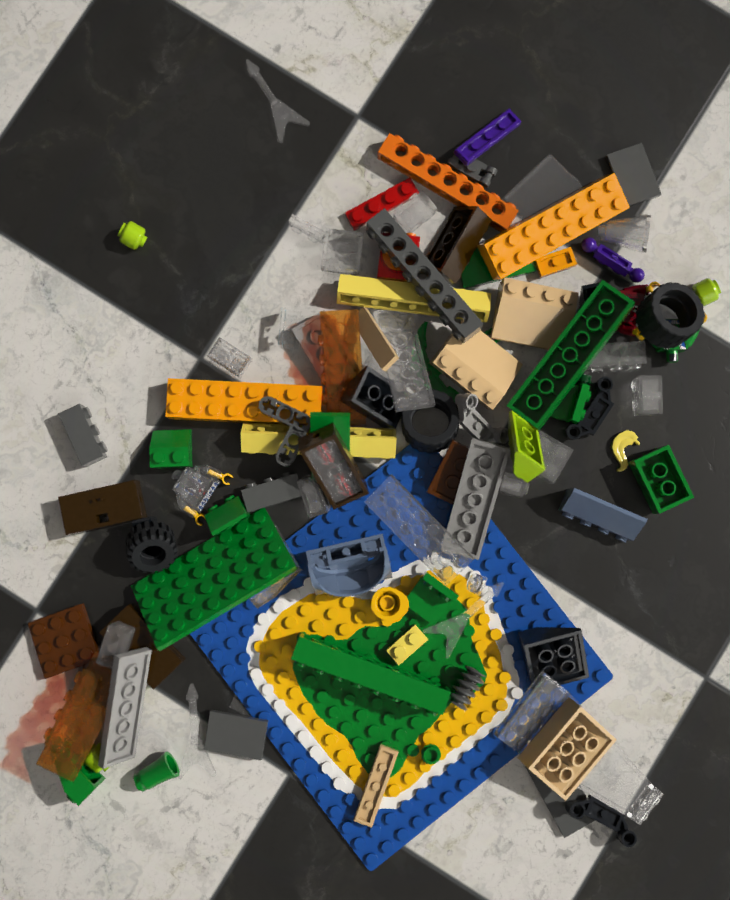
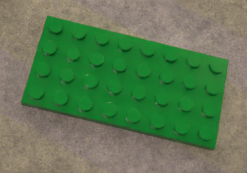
(213, 578)

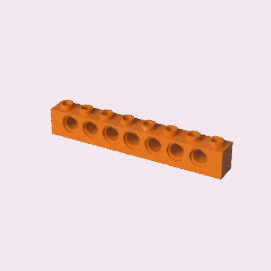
(444, 172)

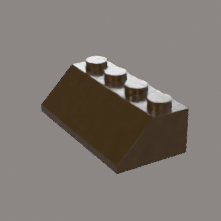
(458, 241)

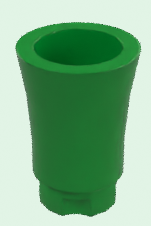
(157, 772)

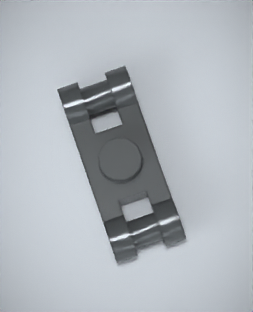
(473, 170)

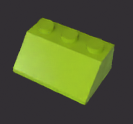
(524, 448)

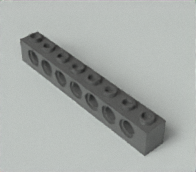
(384, 222)

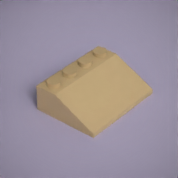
(531, 313)
(477, 367)
(567, 748)

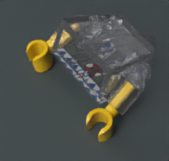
(196, 487)

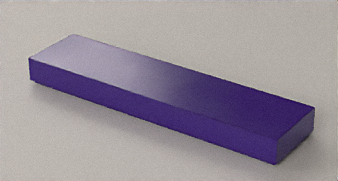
(487, 137)

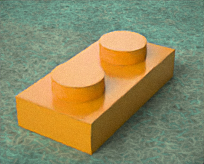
(555, 262)

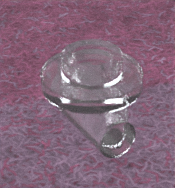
(476, 583)

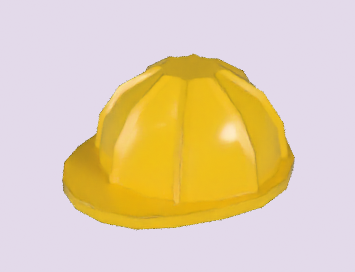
(389, 603)

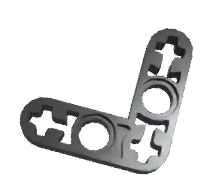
(293, 430)

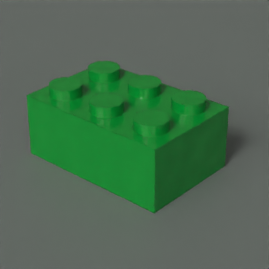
(661, 479)

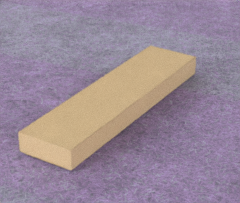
(376, 340)
(375, 785)

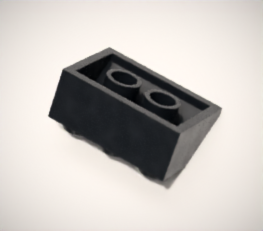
(372, 397)

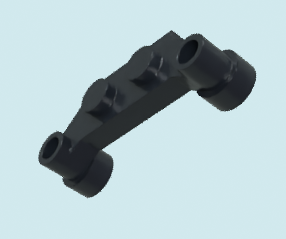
(595, 412)
(603, 814)

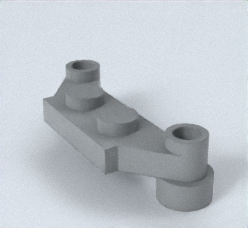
(475, 423)

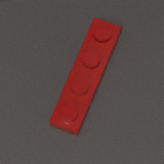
(388, 199)

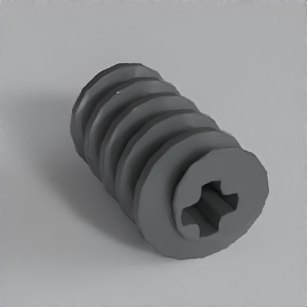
(466, 687)

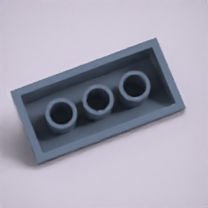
(601, 514)

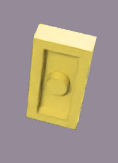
(406, 644)

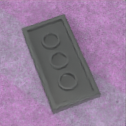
(556, 806)

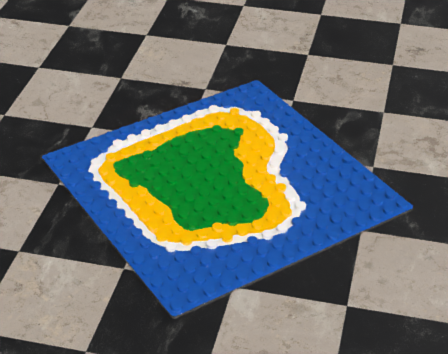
(335, 729)

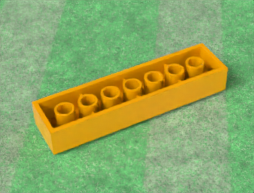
(553, 226)
(237, 400)

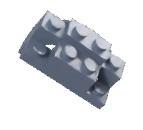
(349, 566)

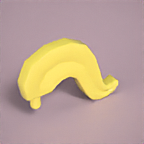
(619, 443)

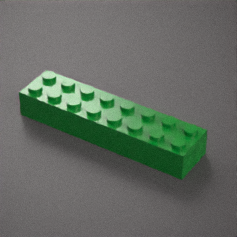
(571, 354)
(371, 673)

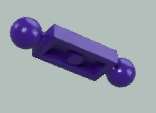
(613, 260)

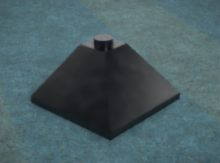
(555, 652)

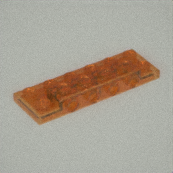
(339, 358)
(77, 722)

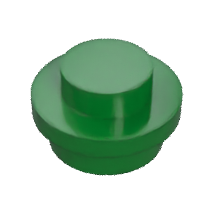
(430, 754)

